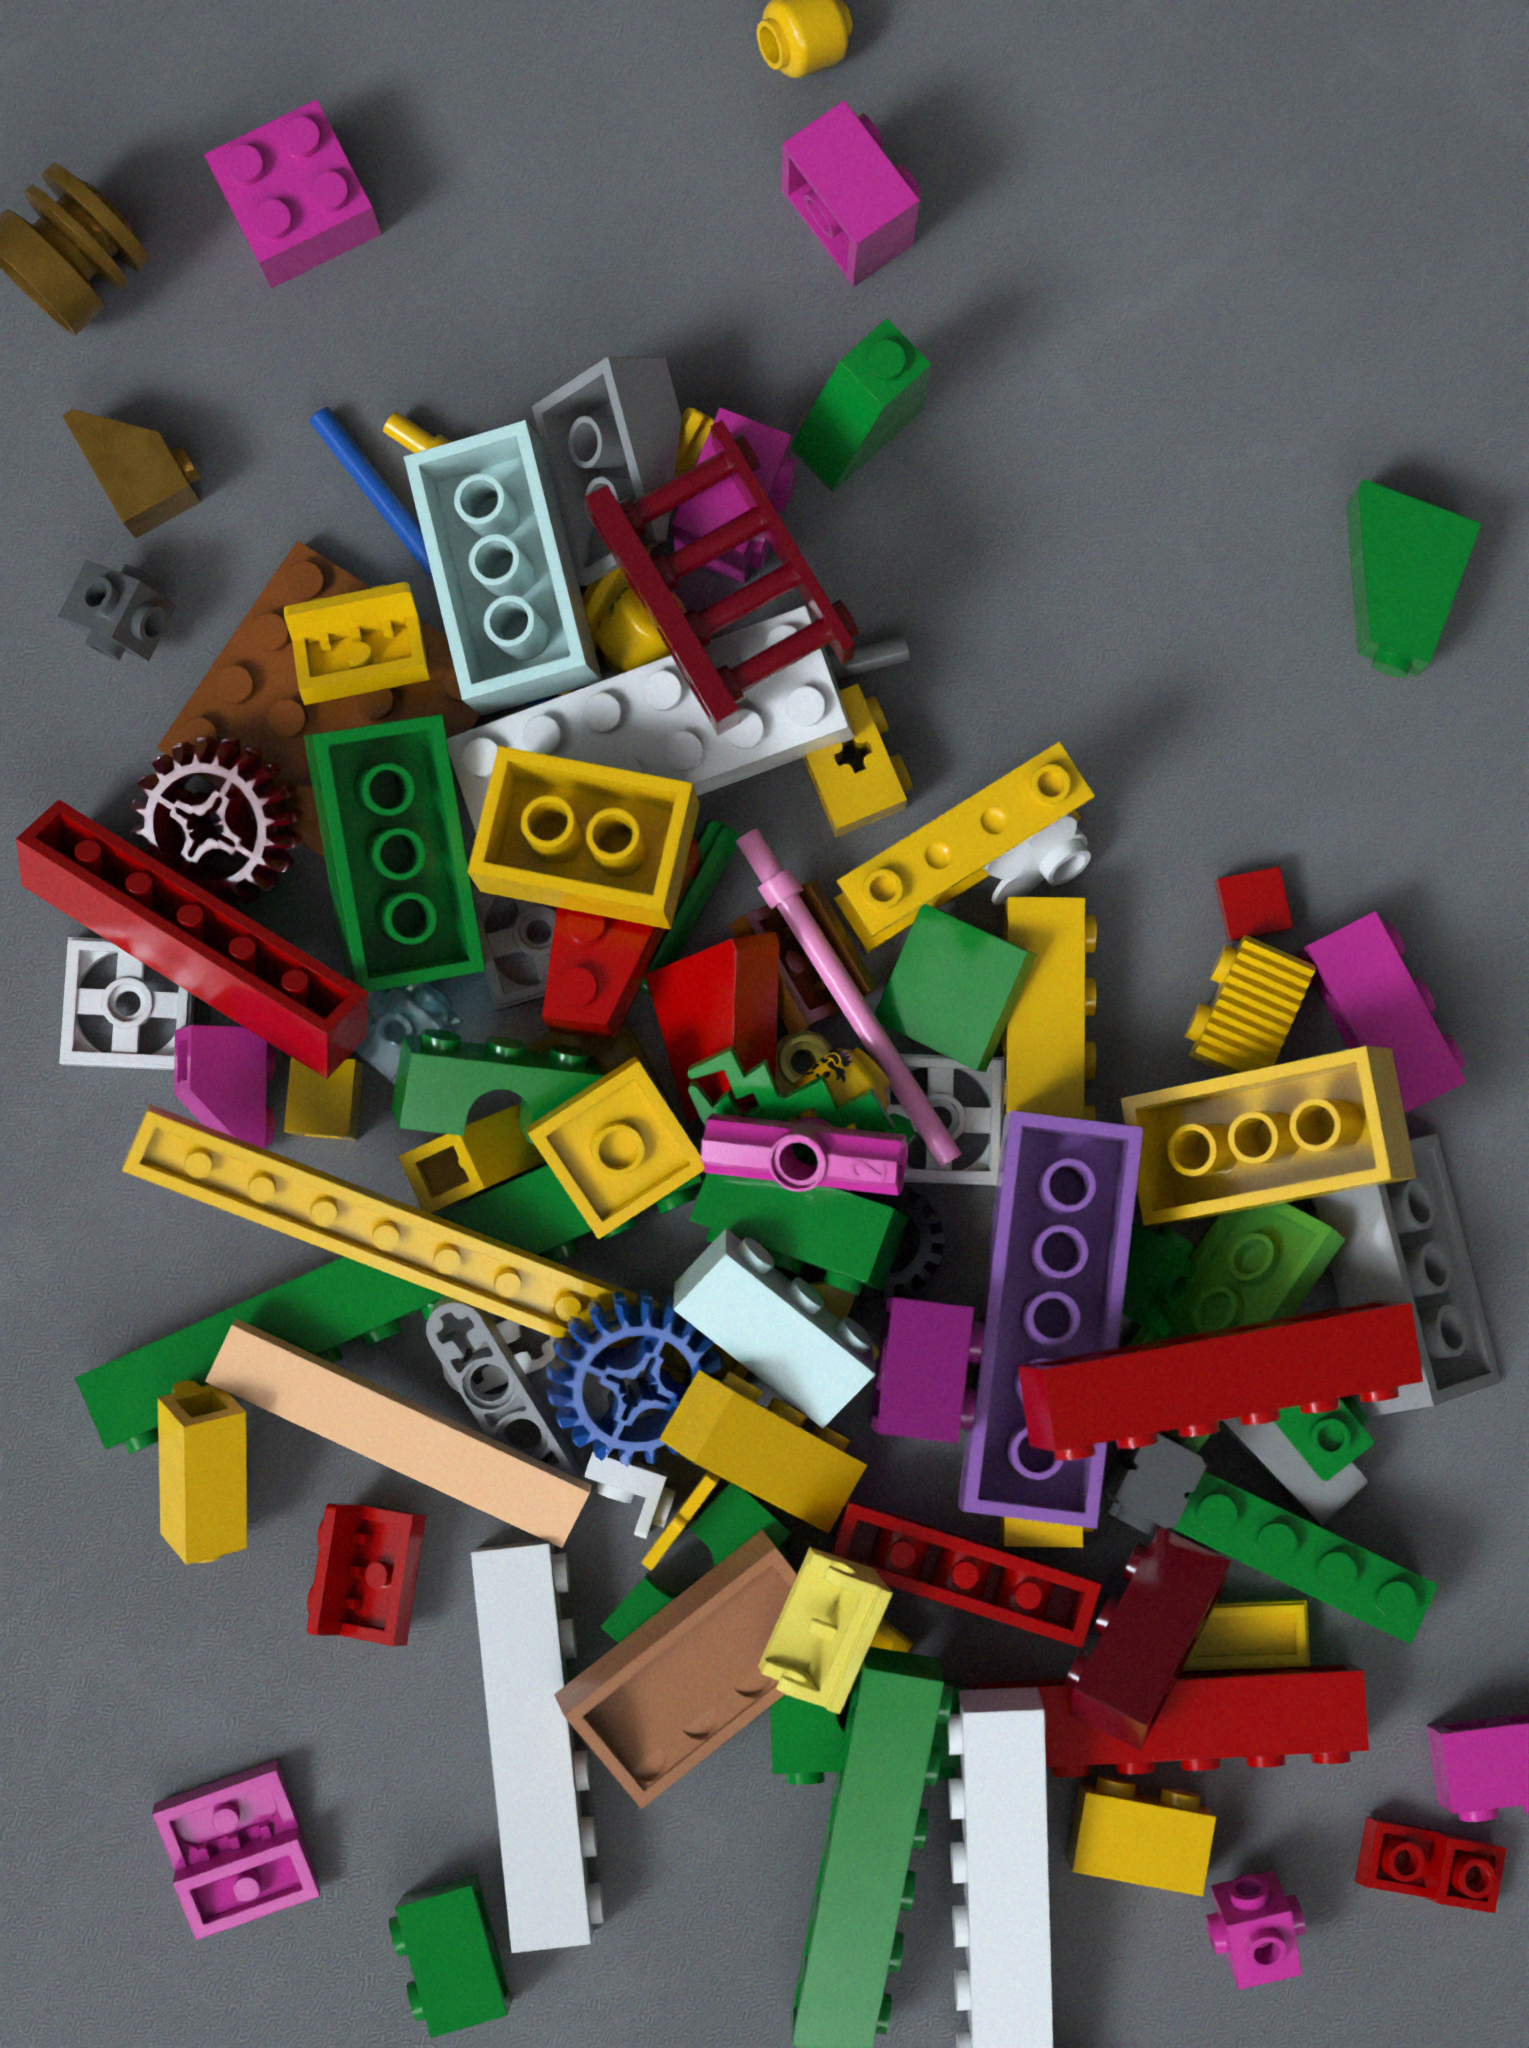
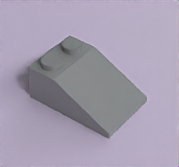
(614, 430)

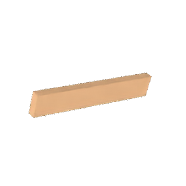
(398, 1433)

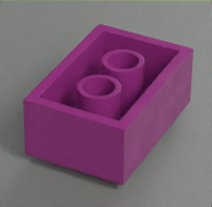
(924, 1370)

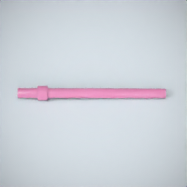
(782, 891)

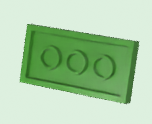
(1248, 1272)

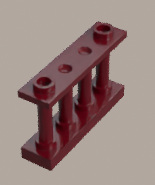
(690, 632)

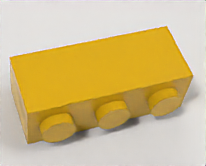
(764, 1448)

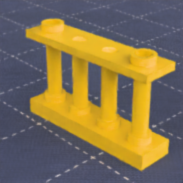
(953, 849)

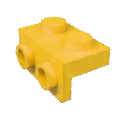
(356, 643)

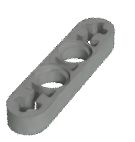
(496, 1410)

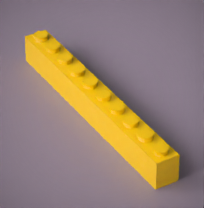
(1049, 1067)

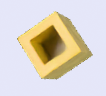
(323, 1105)

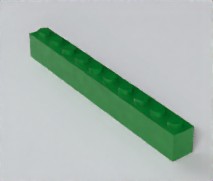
(334, 1305)

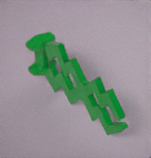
(863, 1109)

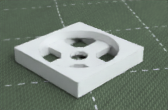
(76, 1048)
(963, 1119)

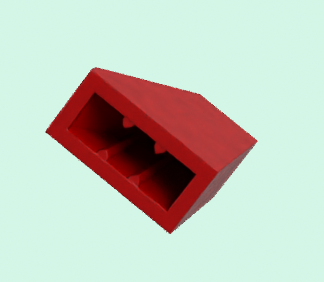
(716, 1003)

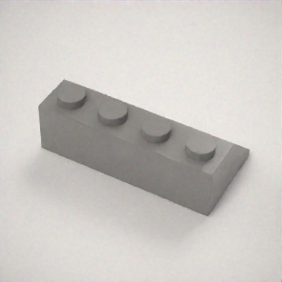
(1411, 1248)

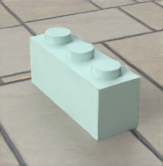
(775, 1327)

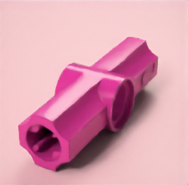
(844, 1155)

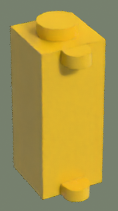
(202, 1472)

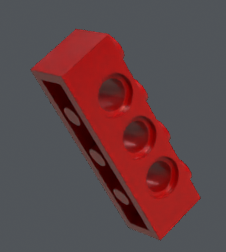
(968, 1573)

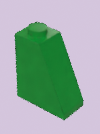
(863, 405)
(1403, 574)

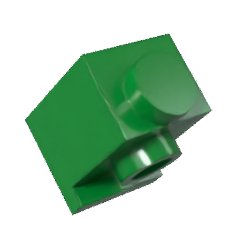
(1156, 1277)

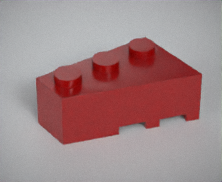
(599, 967)

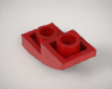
(1430, 1864)

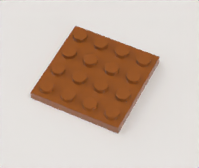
(257, 697)

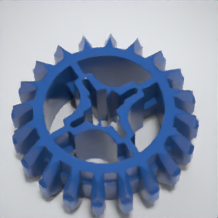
(590, 1353)

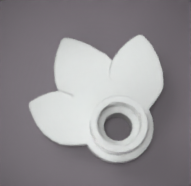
(1052, 855)

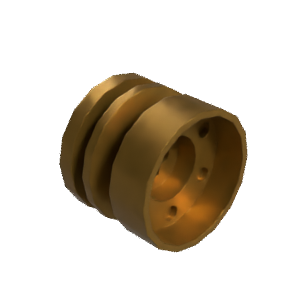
(67, 248)

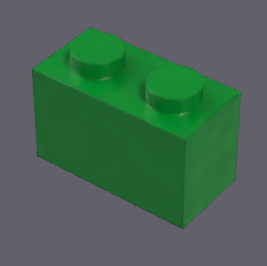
(451, 1956)

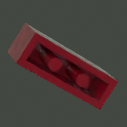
(1146, 1637)

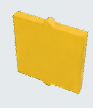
(680, 1519)

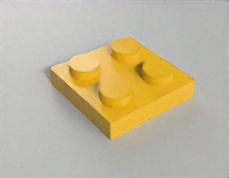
(616, 1147)

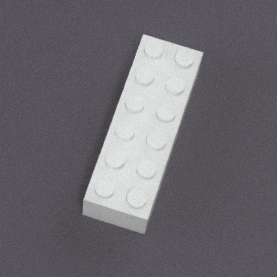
(657, 727)

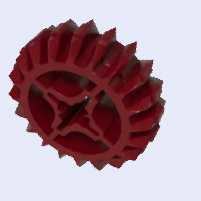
(245, 780)

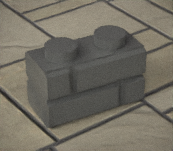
(1152, 1484)

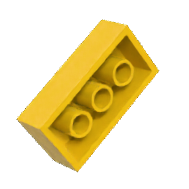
(1270, 1136)

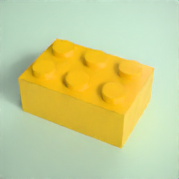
(584, 837)

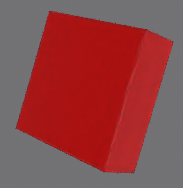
(1253, 904)

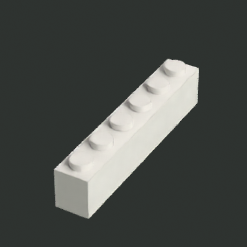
(534, 1746)
(1001, 1868)

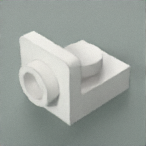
(622, 1482)

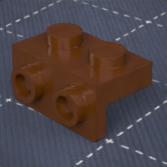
(801, 991)

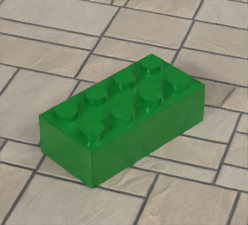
(394, 852)

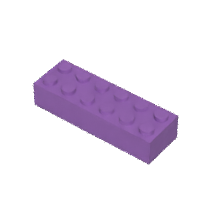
(1047, 1296)

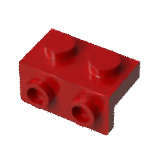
(365, 1573)

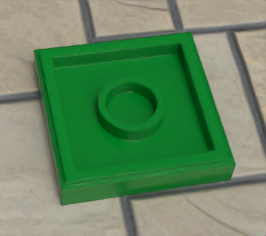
(954, 987)

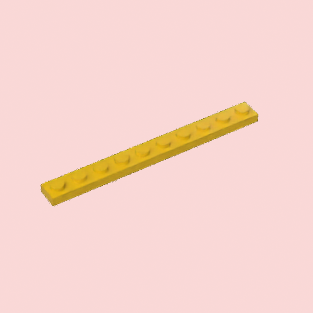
(375, 1230)

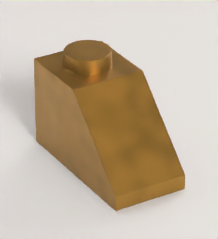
(136, 470)

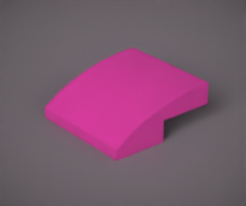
(236, 1850)

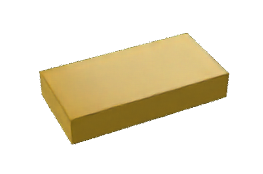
(1253, 1636)

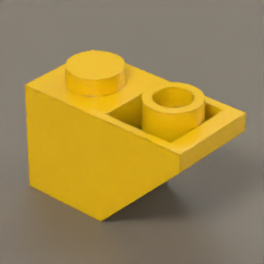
(468, 1164)

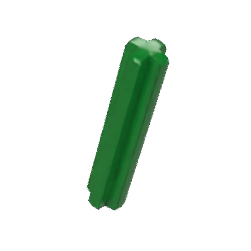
(715, 848)

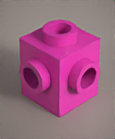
(1256, 1929)

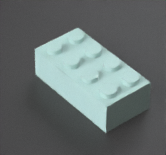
(502, 568)

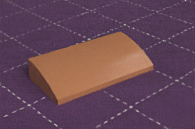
(684, 1674)

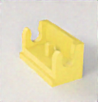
(825, 1629)

